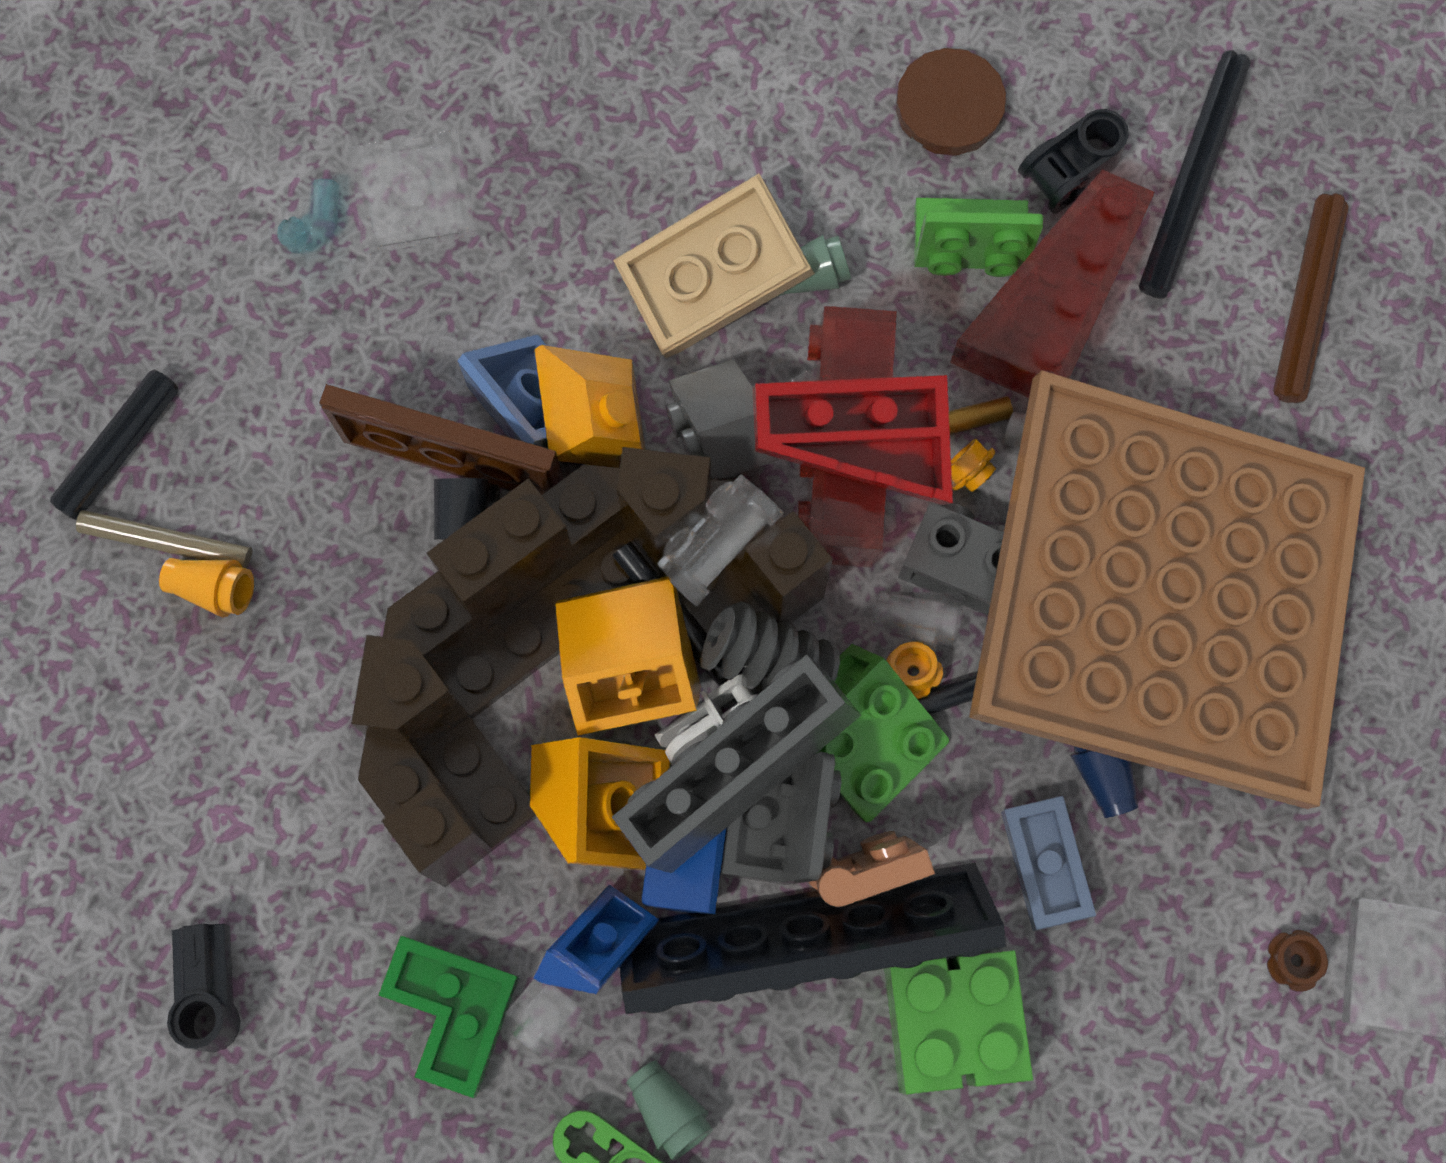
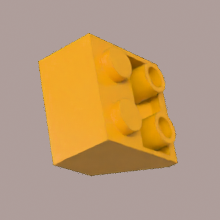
(626, 656)

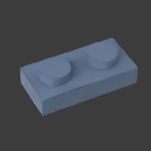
(1048, 863)

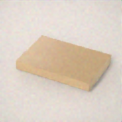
(713, 266)

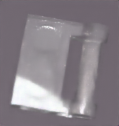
(705, 549)

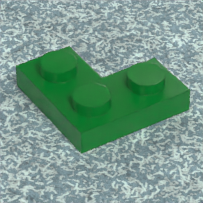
(468, 1009)

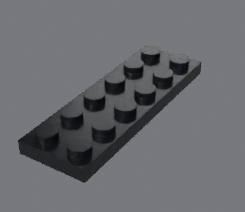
(807, 940)

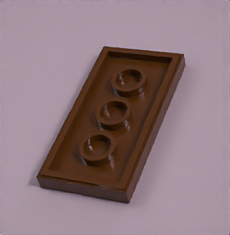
(438, 442)

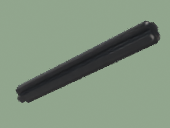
(1194, 175)

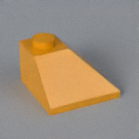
(588, 405)
(579, 789)

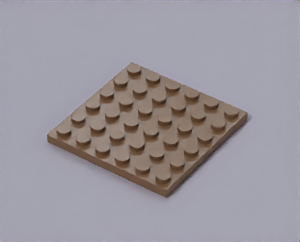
(1170, 592)

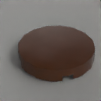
(950, 101)

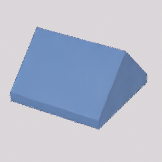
(508, 387)

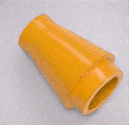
(210, 584)

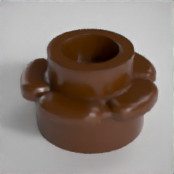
(1312, 955)

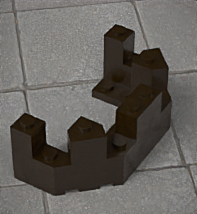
(494, 623)

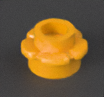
(972, 466)
(920, 657)

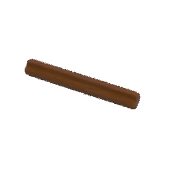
(1311, 298)

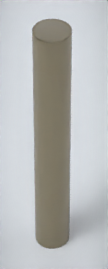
(160, 538)

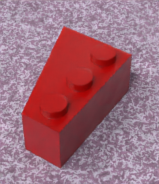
(862, 429)

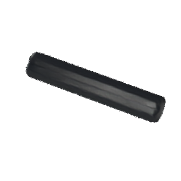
(114, 444)

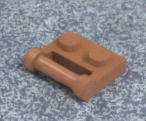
(879, 867)

